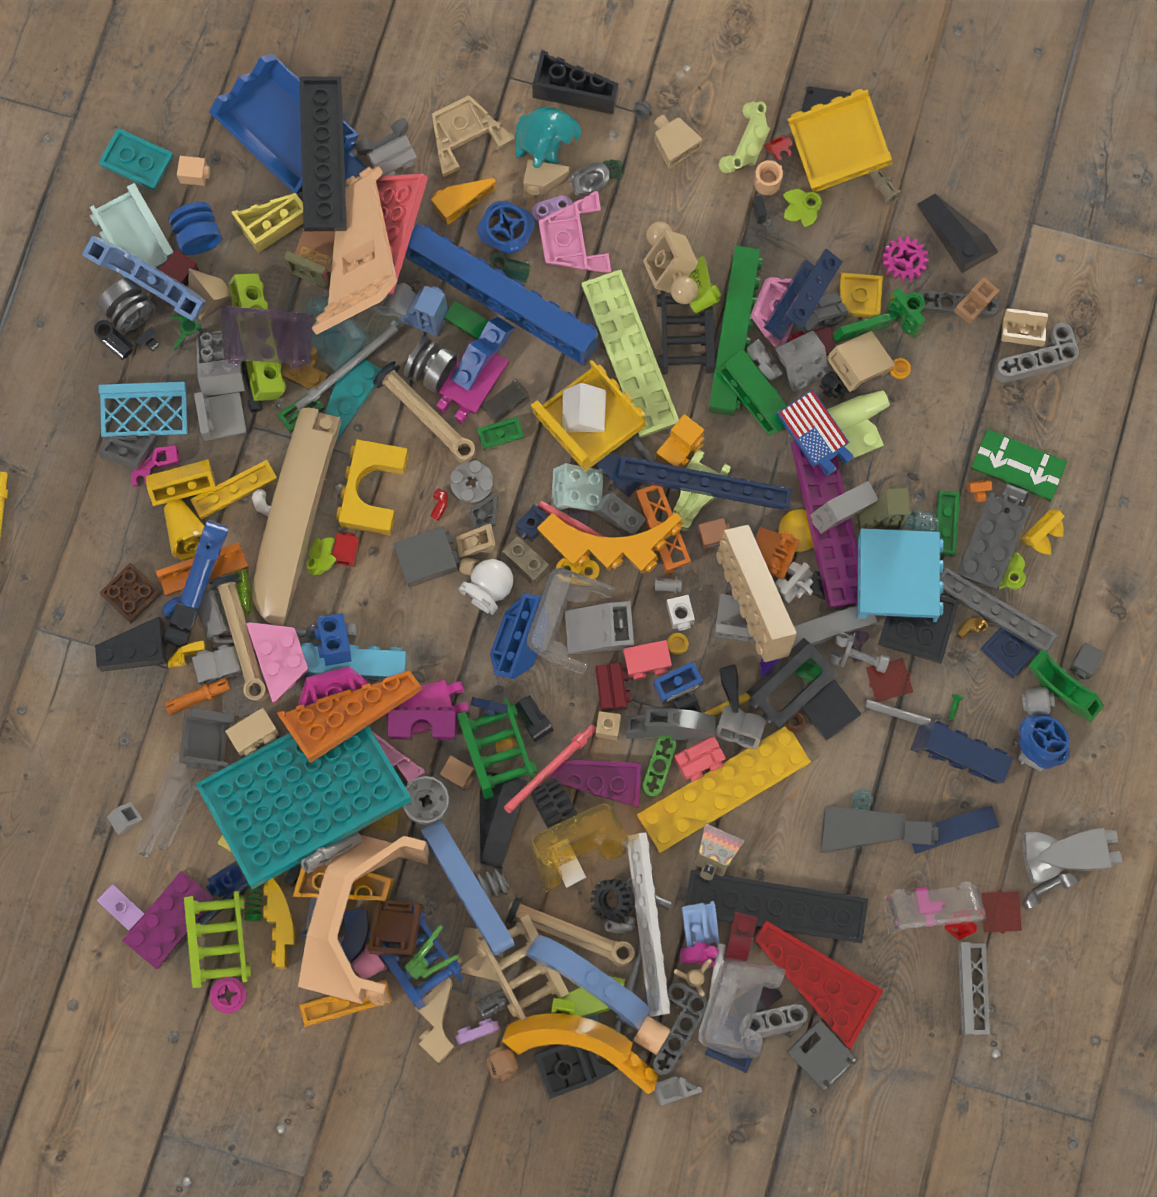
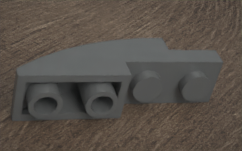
(677, 723)

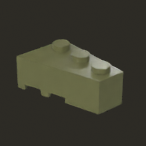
(888, 512)

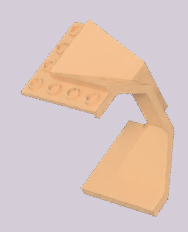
(324, 962)

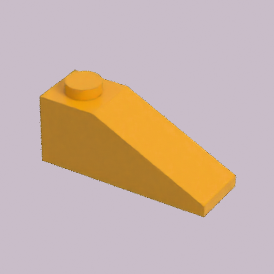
(458, 199)

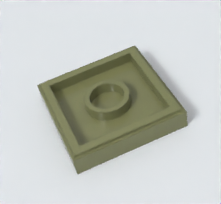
(307, 269)

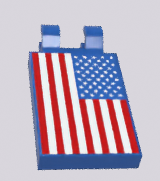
(815, 432)

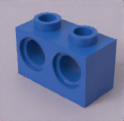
(333, 639)

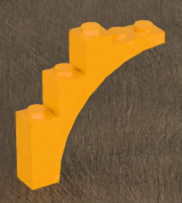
(638, 549)

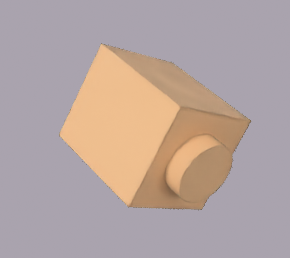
(193, 170)

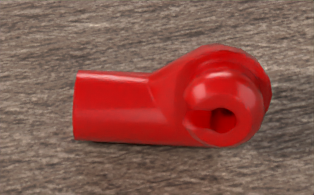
(442, 497)

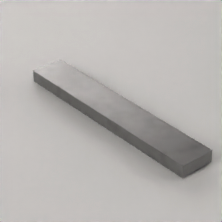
(997, 611)

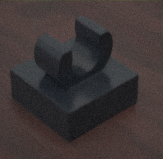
(147, 338)
(689, 703)

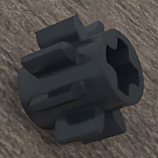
(832, 385)

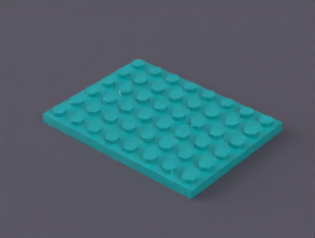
(284, 808)

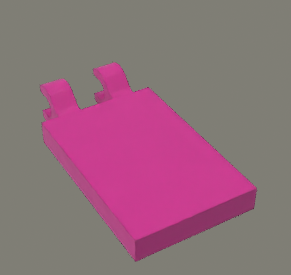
(471, 400)
(435, 696)

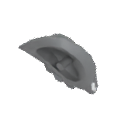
(589, 179)

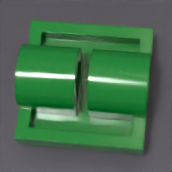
(908, 311)

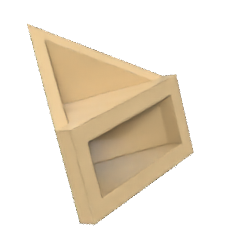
(211, 289)

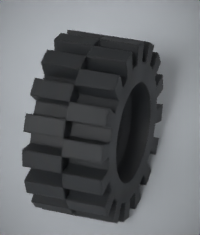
(601, 899)

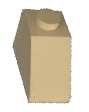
(544, 178)

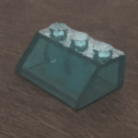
(340, 341)

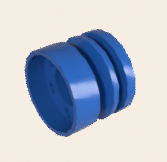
(195, 228)

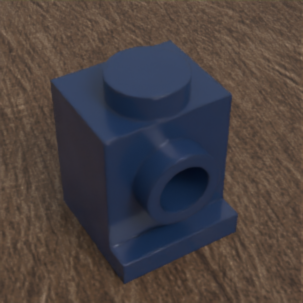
(530, 532)

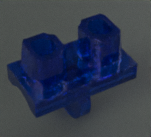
(226, 880)

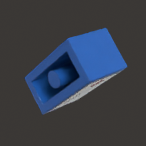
(677, 683)

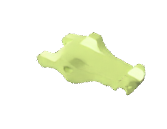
(690, 503)

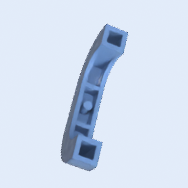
(111, 256)
(628, 1006)

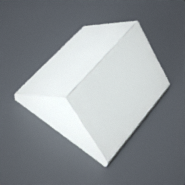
(584, 409)

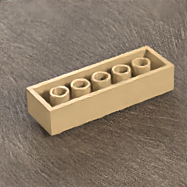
(756, 593)

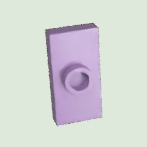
(120, 907)

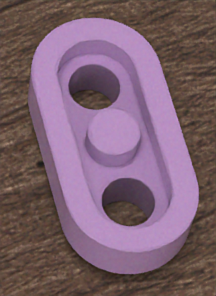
(550, 205)
(486, 1028)

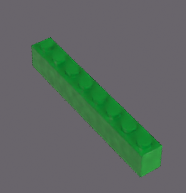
(735, 324)

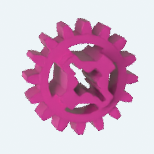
(910, 252)

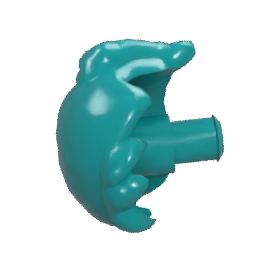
(542, 134)

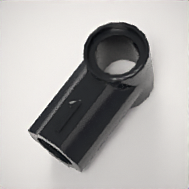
(114, 340)
(536, 723)

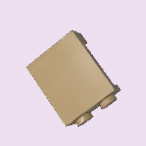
(860, 360)

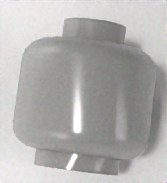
(1038, 701)

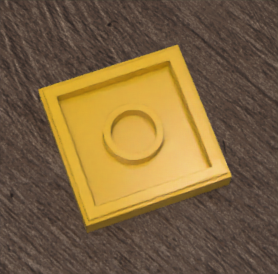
(861, 294)

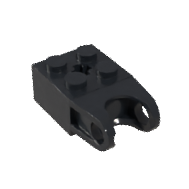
(581, 1071)

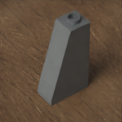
(859, 828)

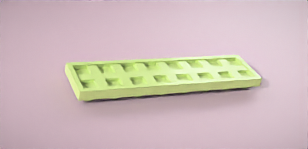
(630, 350)

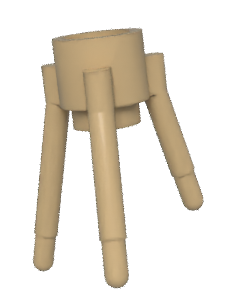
(695, 977)

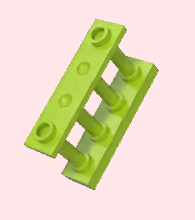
(195, 930)

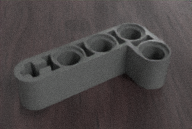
(676, 1031)

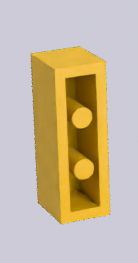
(180, 482)

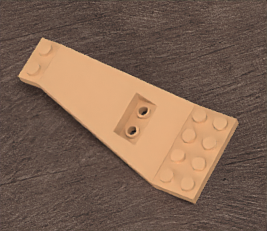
(361, 255)

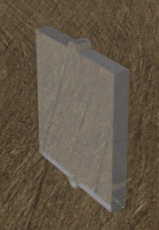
(236, 702)

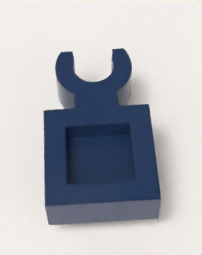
(489, 707)

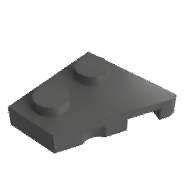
(128, 450)

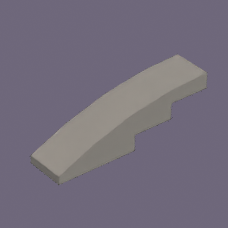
(828, 626)

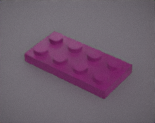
(165, 921)

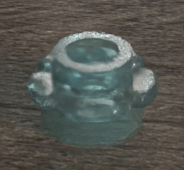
(868, 800)

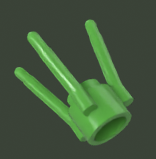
(418, 965)

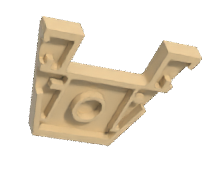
(460, 124)

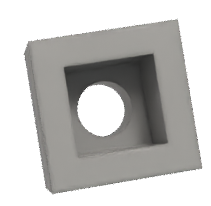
(124, 818)

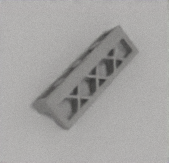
(966, 986)

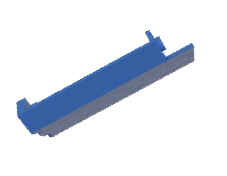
(266, 120)

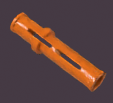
(206, 692)

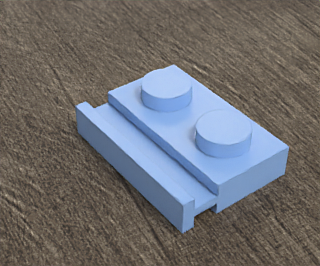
(700, 924)

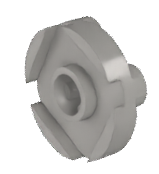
(766, 361)
(473, 470)

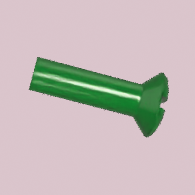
(956, 699)

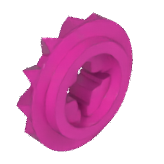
(219, 989)

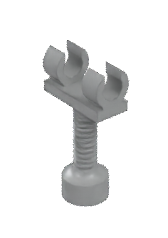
(845, 640)

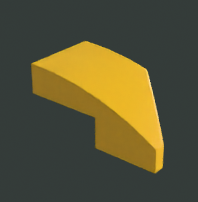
(179, 657)

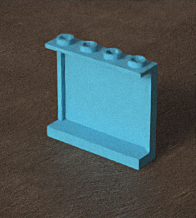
(899, 573)

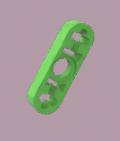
(648, 779)

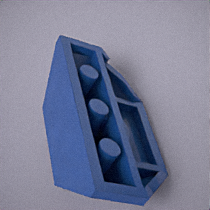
(510, 651)

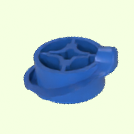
(512, 245)
(1044, 741)

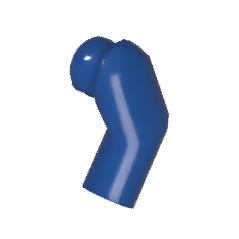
(169, 607)

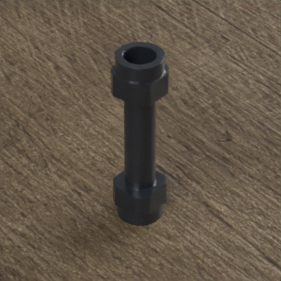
(254, 406)

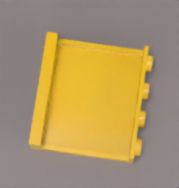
(840, 140)
(621, 420)

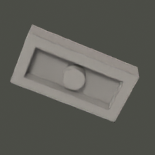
(213, 614)

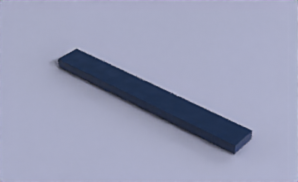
(704, 483)

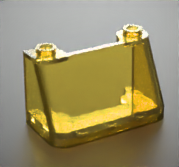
(575, 837)

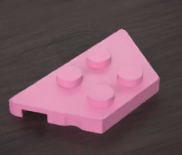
(767, 300)
(278, 656)

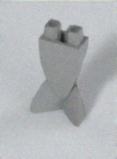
(1083, 851)

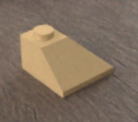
(471, 960)

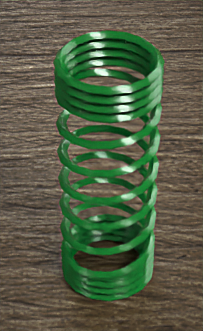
(250, 916)

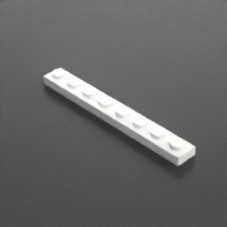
(648, 924)

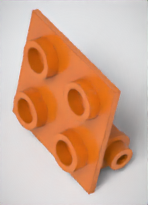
(776, 550)

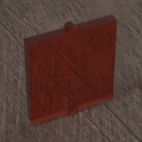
(892, 683)
(1001, 911)

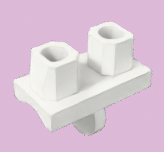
(798, 584)

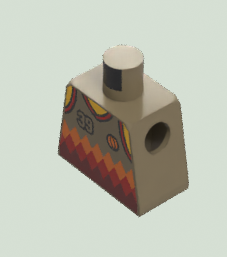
(716, 851)

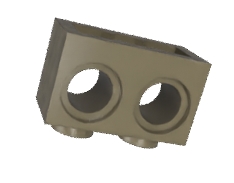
(526, 560)

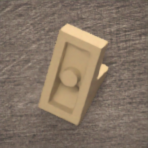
(476, 541)

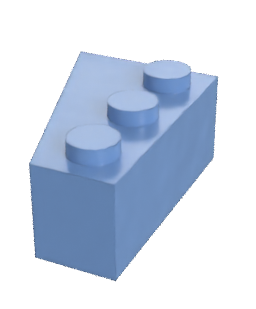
(427, 311)

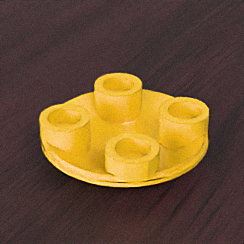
(797, 525)

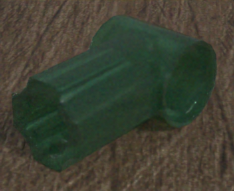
(512, 268)

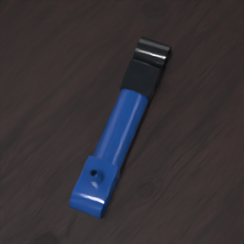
(196, 583)

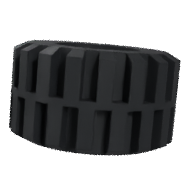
(553, 803)

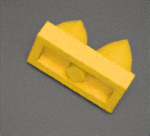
(1037, 535)

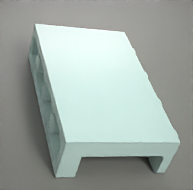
(132, 227)

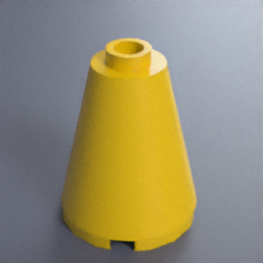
(183, 529)

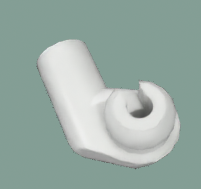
(260, 502)

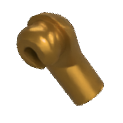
(971, 625)

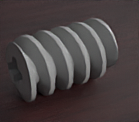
(494, 883)

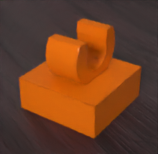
(979, 489)

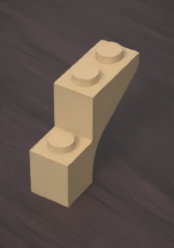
(436, 1002)

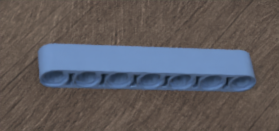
(467, 887)

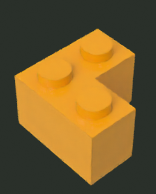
(684, 440)

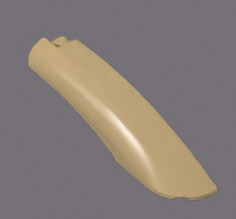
(293, 514)

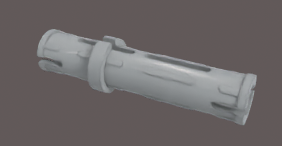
(324, 855)

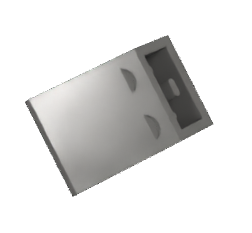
(213, 370)
(599, 628)

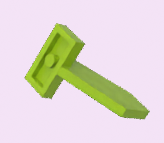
(581, 1003)

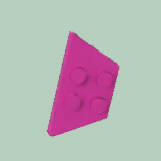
(330, 684)

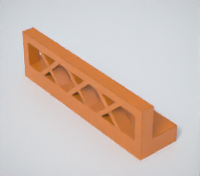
(651, 522)
(175, 576)

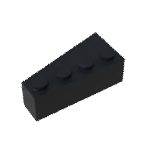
(573, 86)

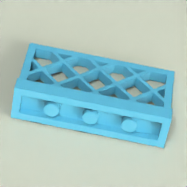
(147, 391)

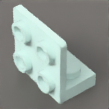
(576, 488)

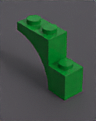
(1075, 695)

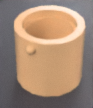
(768, 177)
(651, 1035)

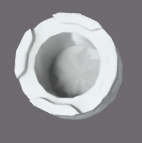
(489, 583)

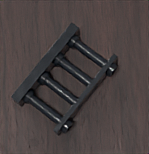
(705, 339)

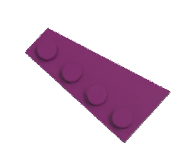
(602, 778)

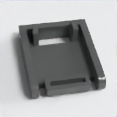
(825, 1058)

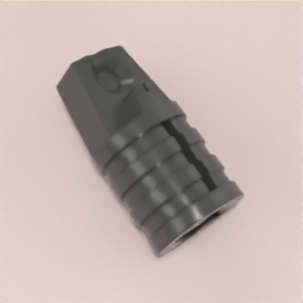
(492, 1004)

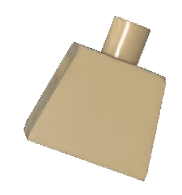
(675, 140)

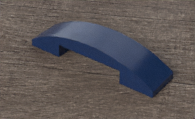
(610, 466)
(961, 827)

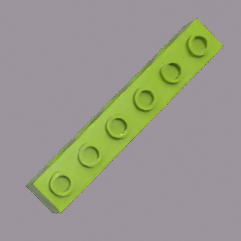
(262, 387)

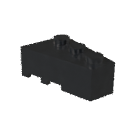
(133, 648)

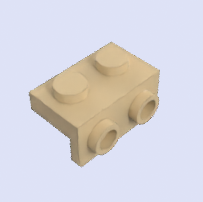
(1024, 327)

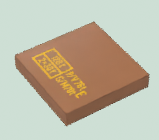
(317, 247)

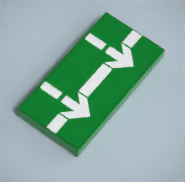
(1019, 465)

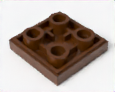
(130, 593)

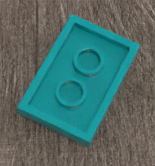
(136, 159)

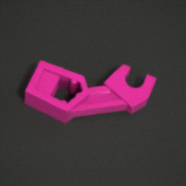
(151, 462)

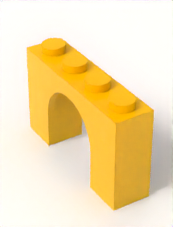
(365, 459)

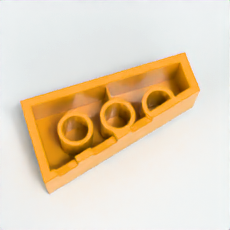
(369, 887)

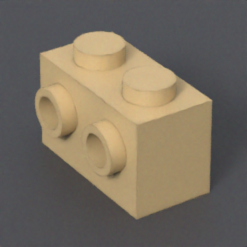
(252, 733)

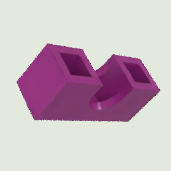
(402, 722)

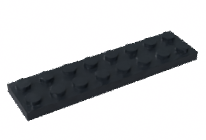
(322, 154)
(784, 906)

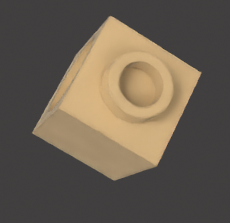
(608, 725)

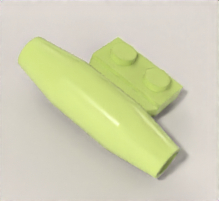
(853, 421)

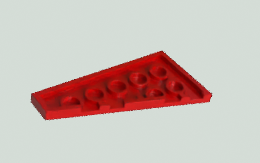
(832, 990)

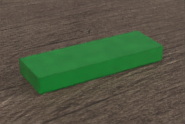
(861, 327)
(947, 514)

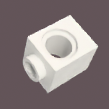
(680, 603)

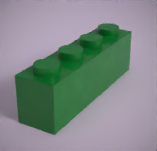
(753, 390)

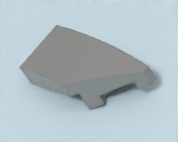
(674, 1089)

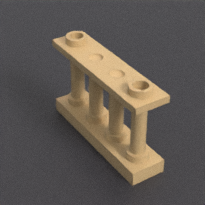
(554, 985)

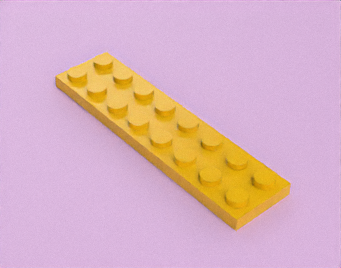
(723, 789)

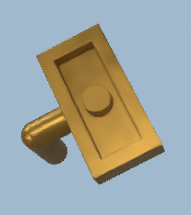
(308, 375)

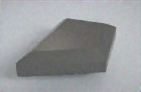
(484, 512)

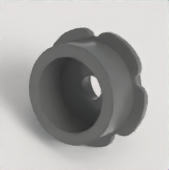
(642, 110)

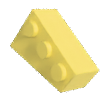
(270, 221)

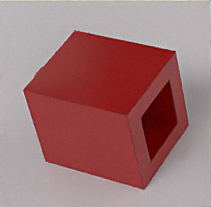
(346, 549)

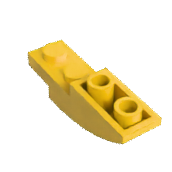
(279, 913)

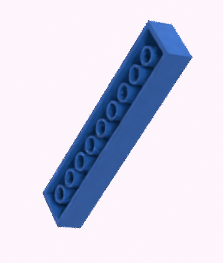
(502, 294)

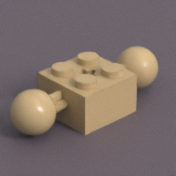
(671, 262)

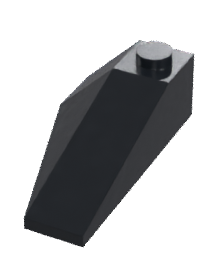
(959, 236)
(496, 823)

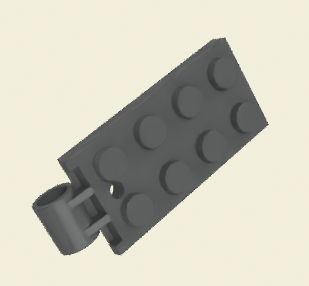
(996, 538)

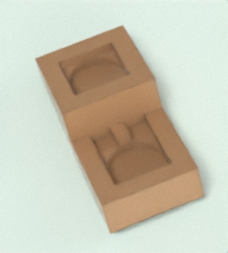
(976, 300)

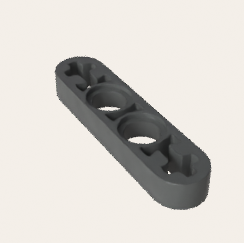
(955, 298)

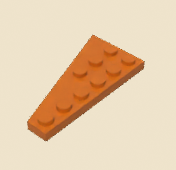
(339, 716)

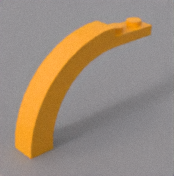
(581, 1033)

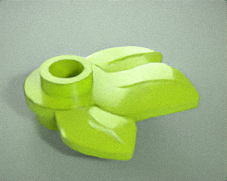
(799, 207)
(320, 557)
(1015, 568)

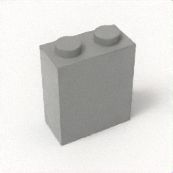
(844, 507)

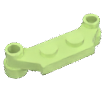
(752, 139)

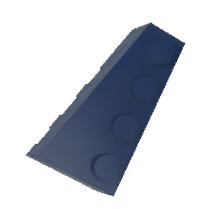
(962, 752)

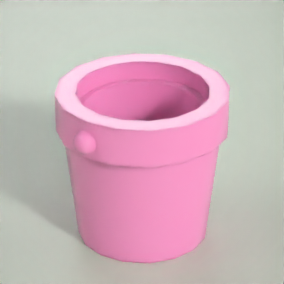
(368, 964)

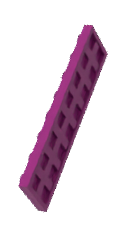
(837, 547)

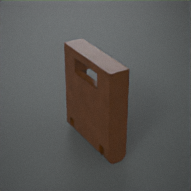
(395, 925)

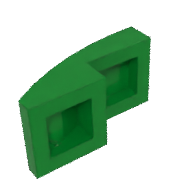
(466, 320)

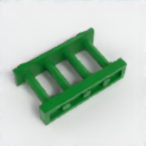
(482, 763)

